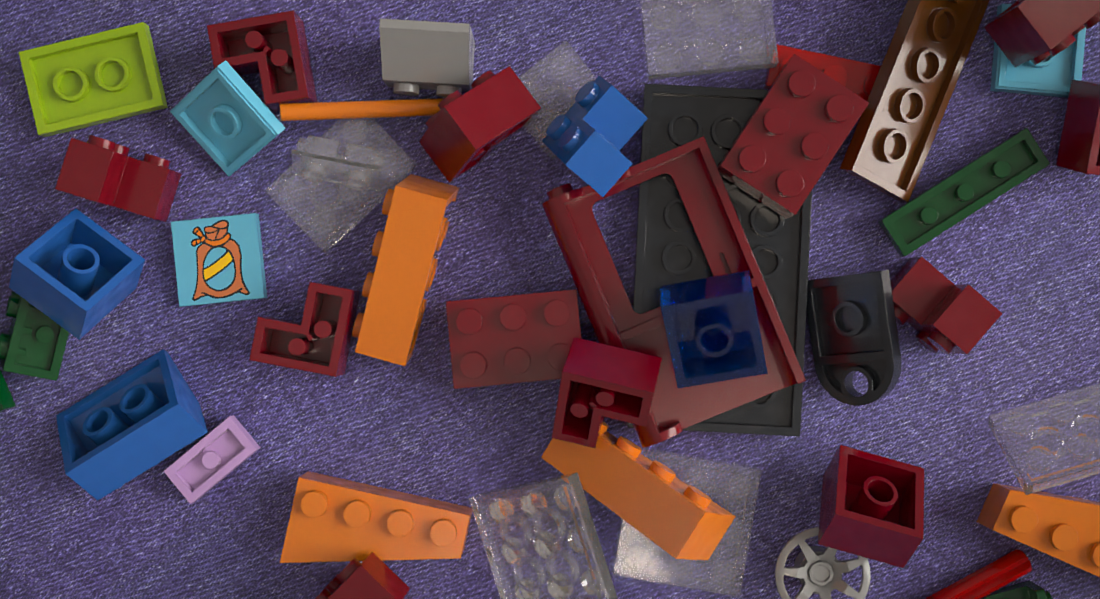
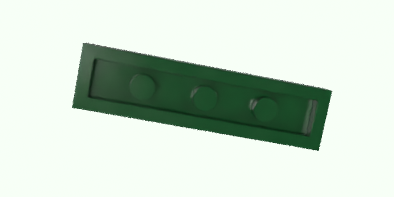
(963, 192)

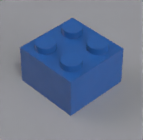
(76, 273)

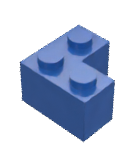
(594, 133)

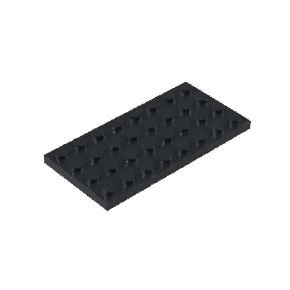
(672, 253)

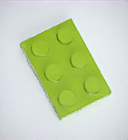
(93, 79)

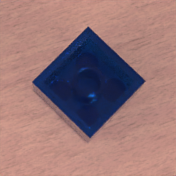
(713, 329)

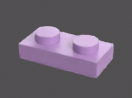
(212, 459)

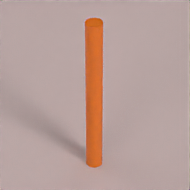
(358, 109)

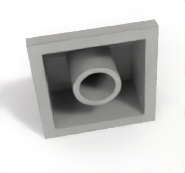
(426, 56)

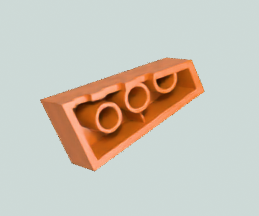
(403, 268)
(644, 494)
(351, 519)
(1047, 522)

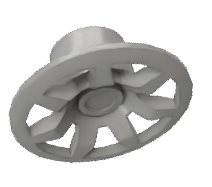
(818, 569)

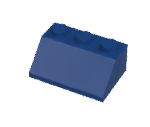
(129, 426)

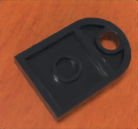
(852, 332)

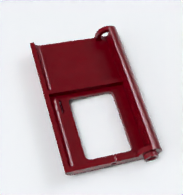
(622, 327)

